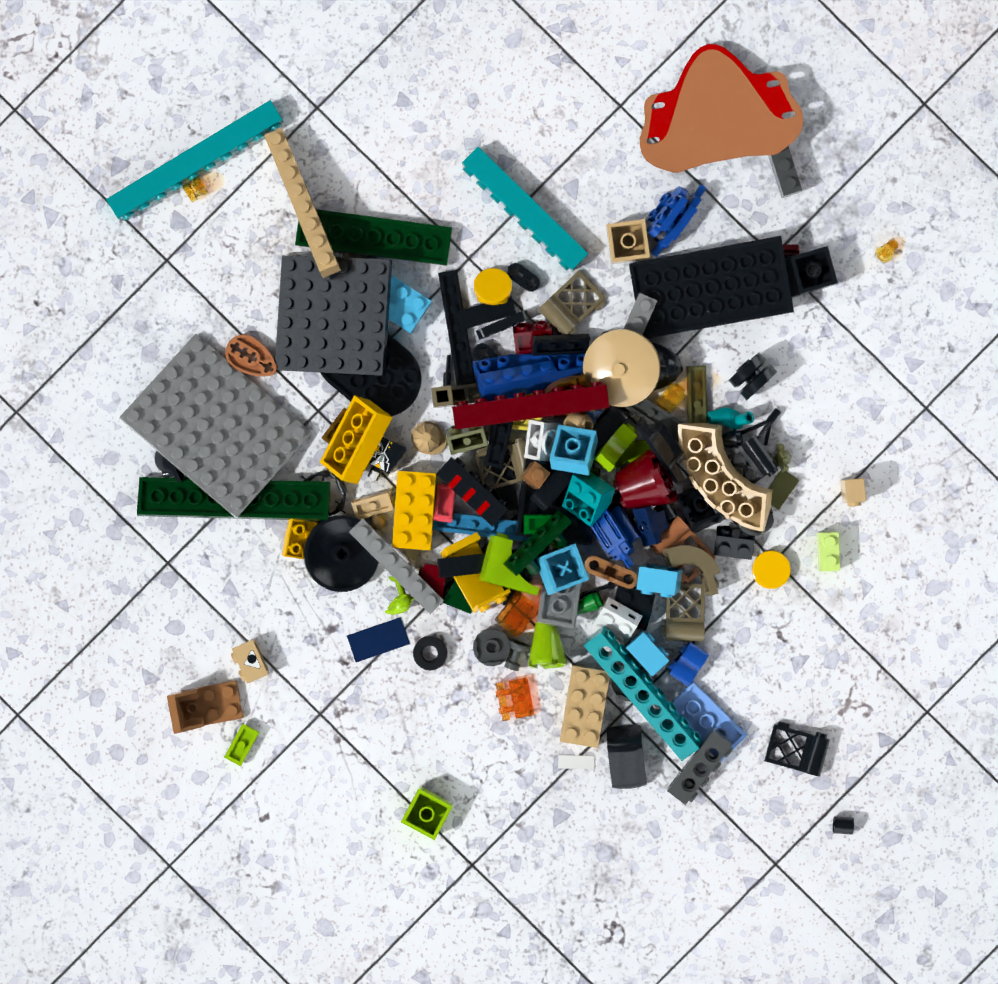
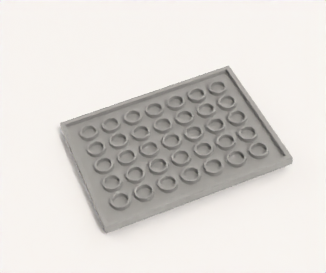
(215, 426)

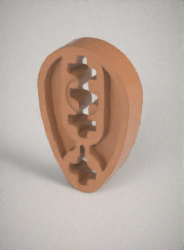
(253, 346)

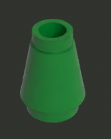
(590, 603)

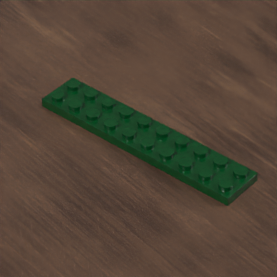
(275, 502)

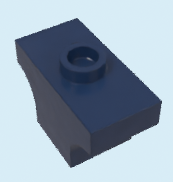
(650, 524)

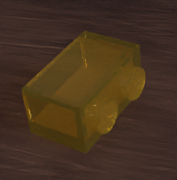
(671, 397)

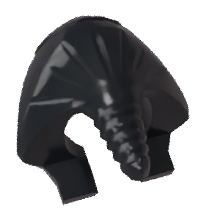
(670, 366)

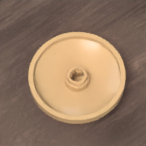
(623, 363)

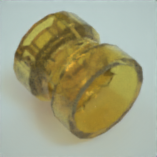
(198, 186)

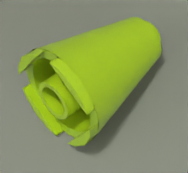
(546, 648)

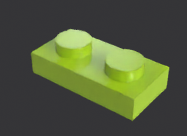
(241, 744)

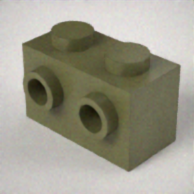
(466, 439)

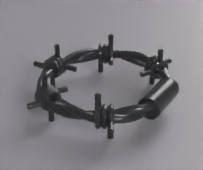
(341, 486)

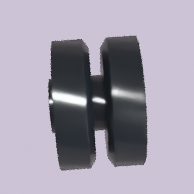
(750, 373)

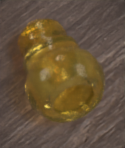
(885, 252)

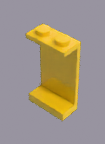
(477, 593)

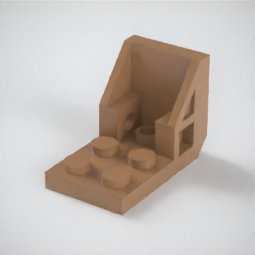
(204, 706)

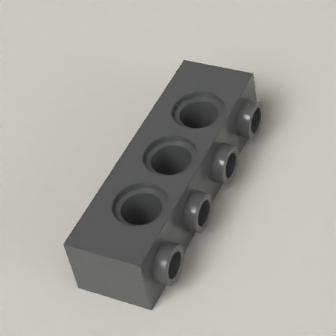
(688, 793)

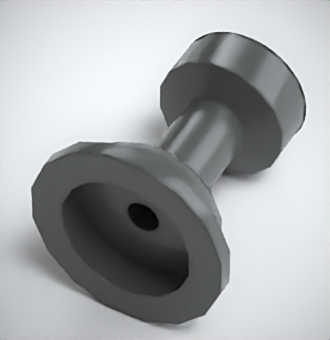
(518, 647)

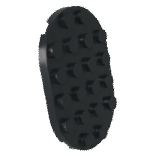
(390, 392)

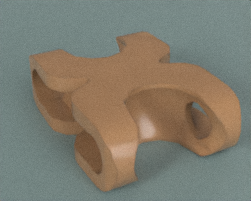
(611, 572)

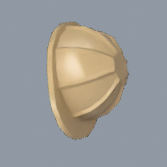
(428, 438)

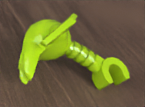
(402, 602)

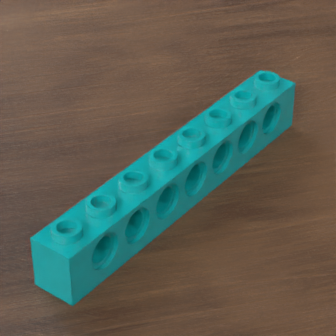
(631, 688)

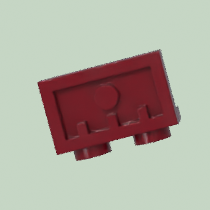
(524, 333)

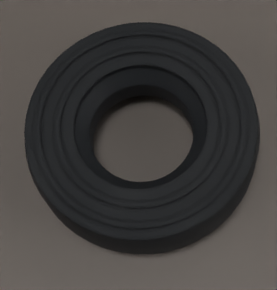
(418, 653)

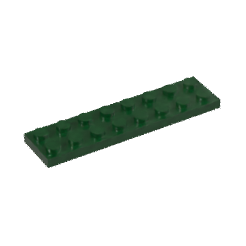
(383, 237)

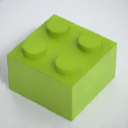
(427, 813)

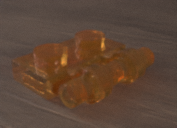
(520, 696)

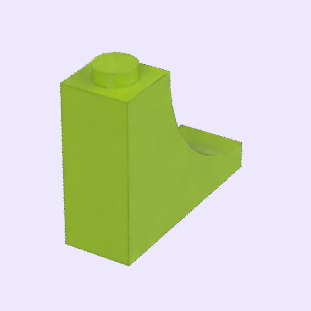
(615, 447)
(494, 571)

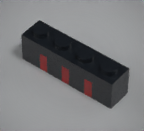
(472, 491)

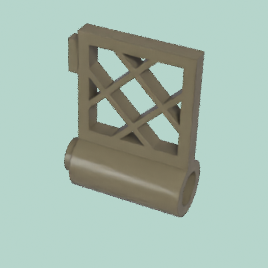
(560, 315)
(516, 452)
(685, 628)

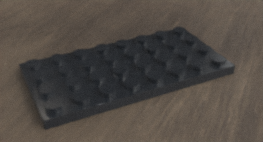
(714, 286)

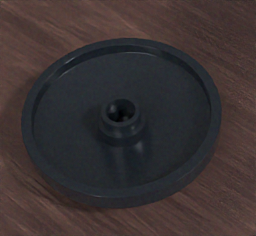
(336, 557)

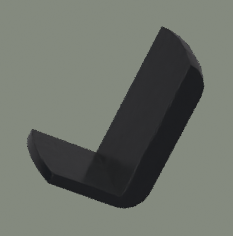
(626, 756)

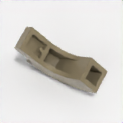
(448, 395)
(701, 560)

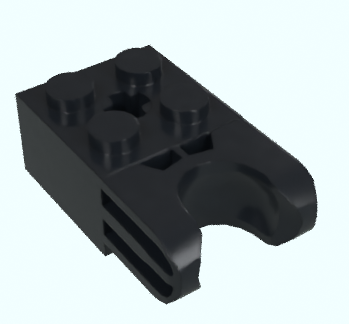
(798, 270)

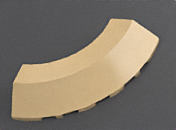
(719, 480)

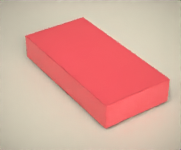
(444, 503)

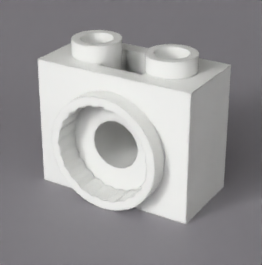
(540, 439)

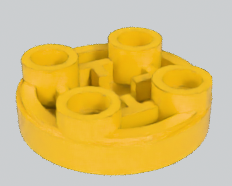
(492, 286)
(771, 569)

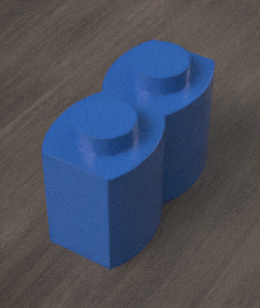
(688, 663)

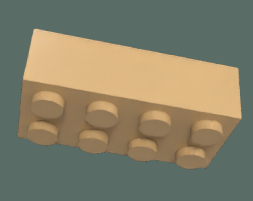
(584, 706)

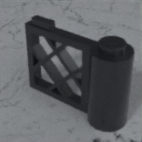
(758, 457)
(813, 752)

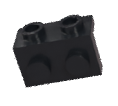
(733, 543)

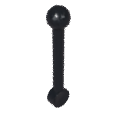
(610, 585)

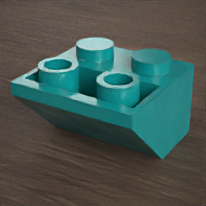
(588, 497)

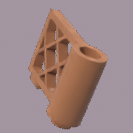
(676, 535)

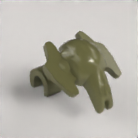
(782, 456)

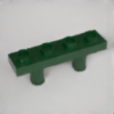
(530, 549)

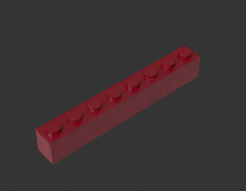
(530, 407)

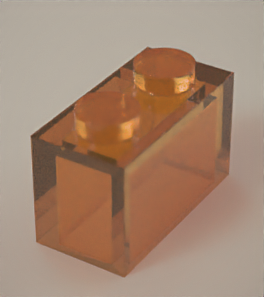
(517, 614)

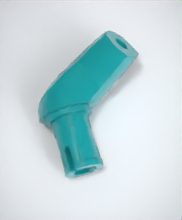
(730, 418)

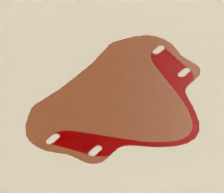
(718, 114)

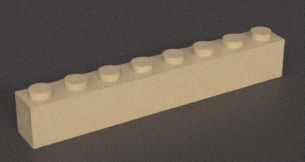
(302, 203)

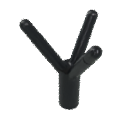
(769, 421)

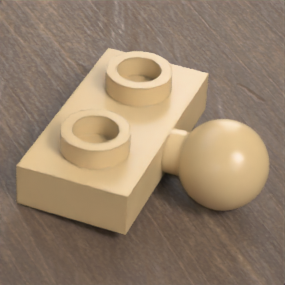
(373, 506)

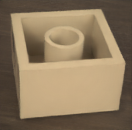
(628, 241)

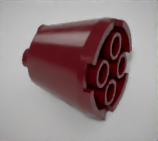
(644, 483)

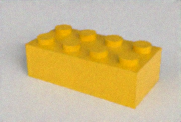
(355, 439)
(414, 510)

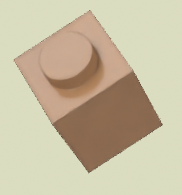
(535, 475)

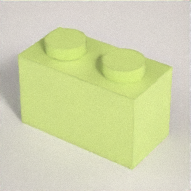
(828, 551)

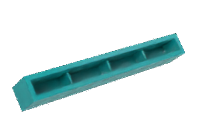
(524, 208)

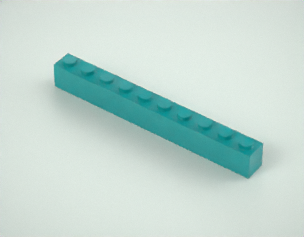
(195, 160)

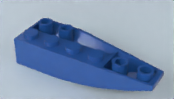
(523, 373)

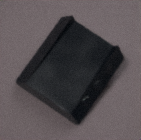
(697, 511)

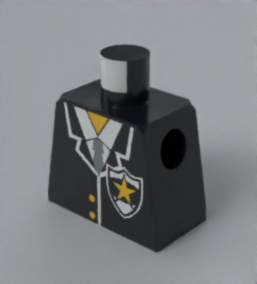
(385, 458)

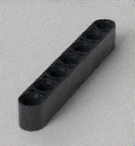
(559, 480)

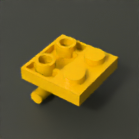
(295, 537)

